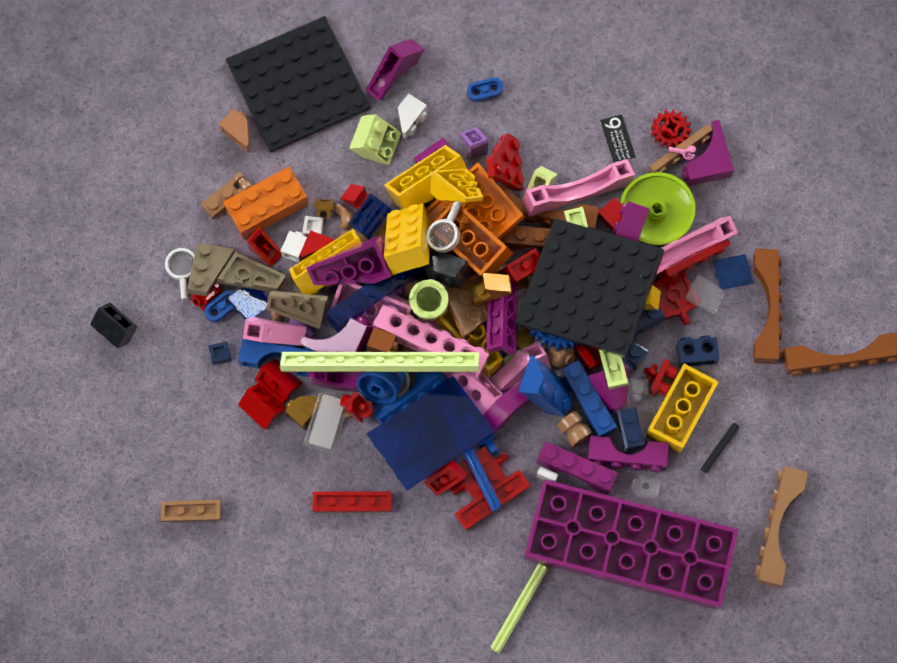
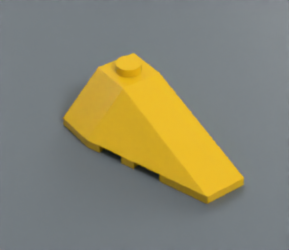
(454, 186)

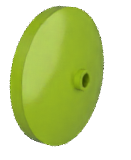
(671, 198)

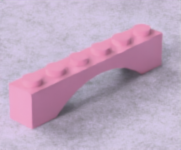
(554, 196)
(697, 240)

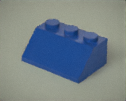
(545, 389)

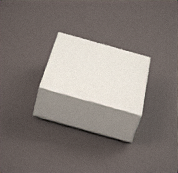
(314, 224)
(547, 475)

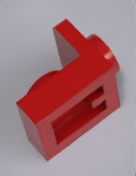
(202, 301)

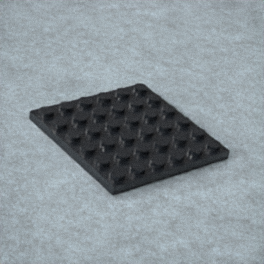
(297, 84)
(590, 287)

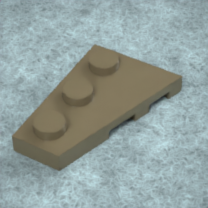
(206, 266)
(250, 274)
(299, 307)

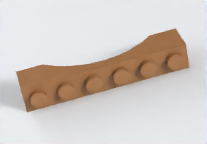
(772, 566)

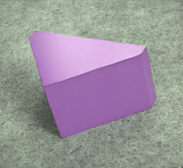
(475, 142)

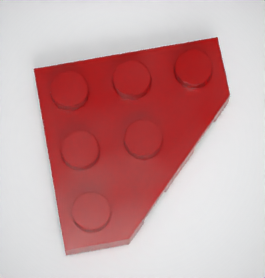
(506, 163)

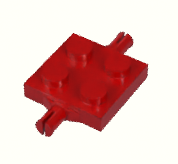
(673, 296)
(491, 468)

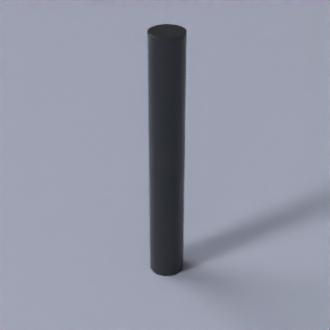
(719, 448)

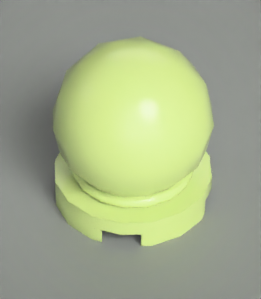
(428, 299)

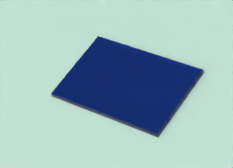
(430, 433)

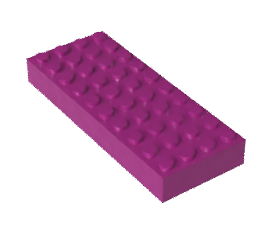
(631, 544)

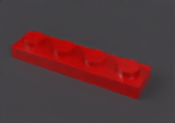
(700, 256)
(352, 501)
(480, 509)

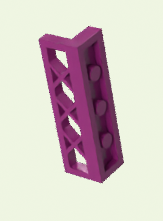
(497, 323)

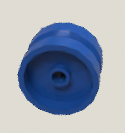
(380, 386)

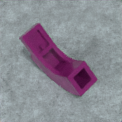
(335, 380)
(505, 407)

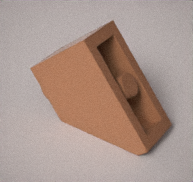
(237, 129)

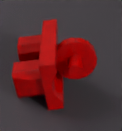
(666, 370)
(357, 407)

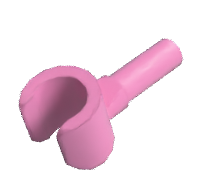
(686, 153)

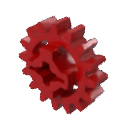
(665, 134)

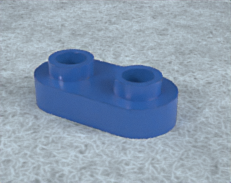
(484, 88)
(219, 304)

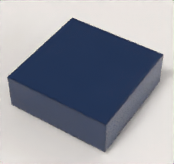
(219, 353)

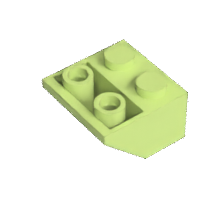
(375, 139)

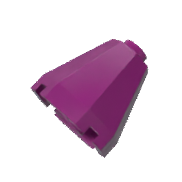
(614, 398)

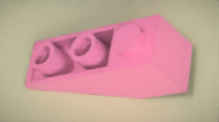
(273, 331)
(514, 370)

